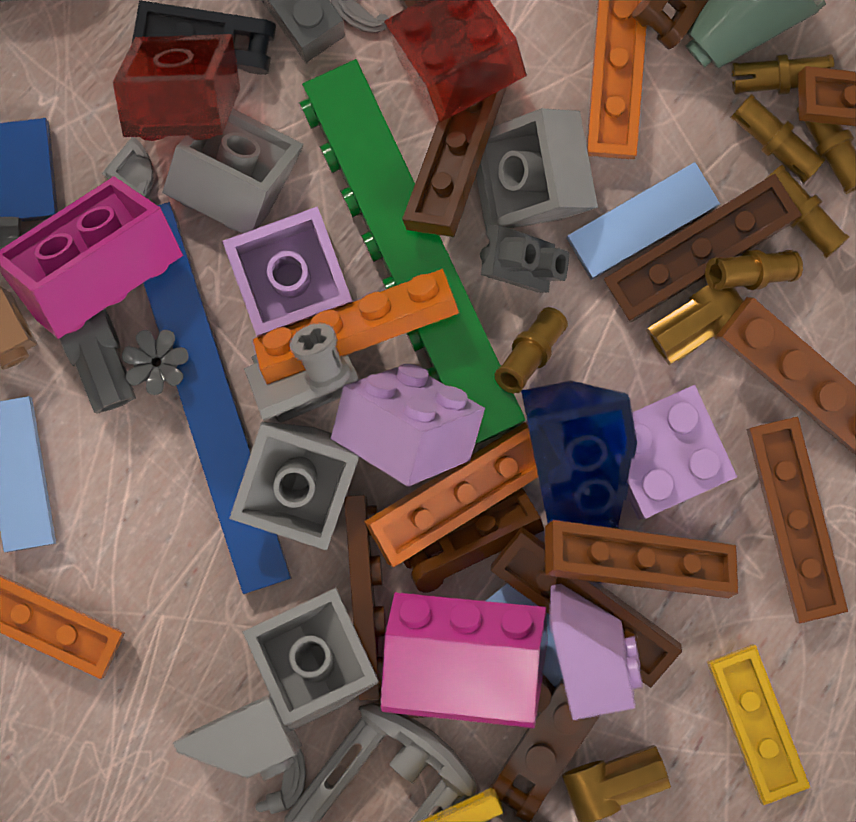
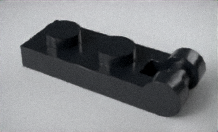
(171, 20)

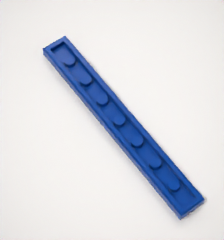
(213, 416)

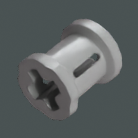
(317, 350)

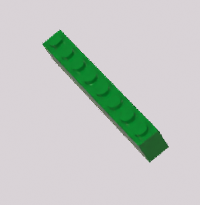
(380, 191)

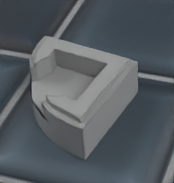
(132, 167)

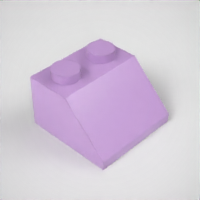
(593, 655)

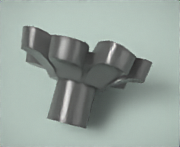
(148, 354)

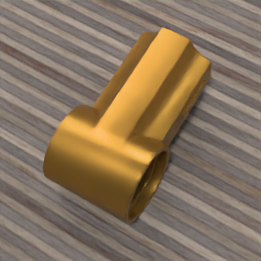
(694, 322)
(603, 787)

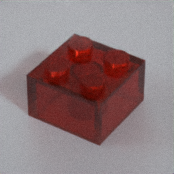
(455, 52)
(177, 86)

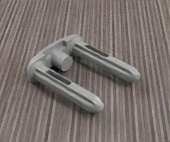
(419, 748)

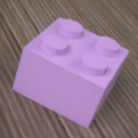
(287, 271)
(407, 423)
(675, 454)

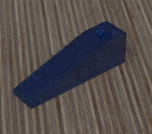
(581, 450)

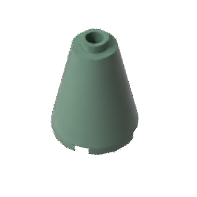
(737, 26)

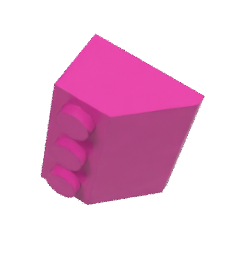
(89, 256)
(464, 659)

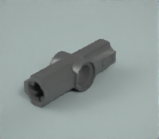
(98, 362)

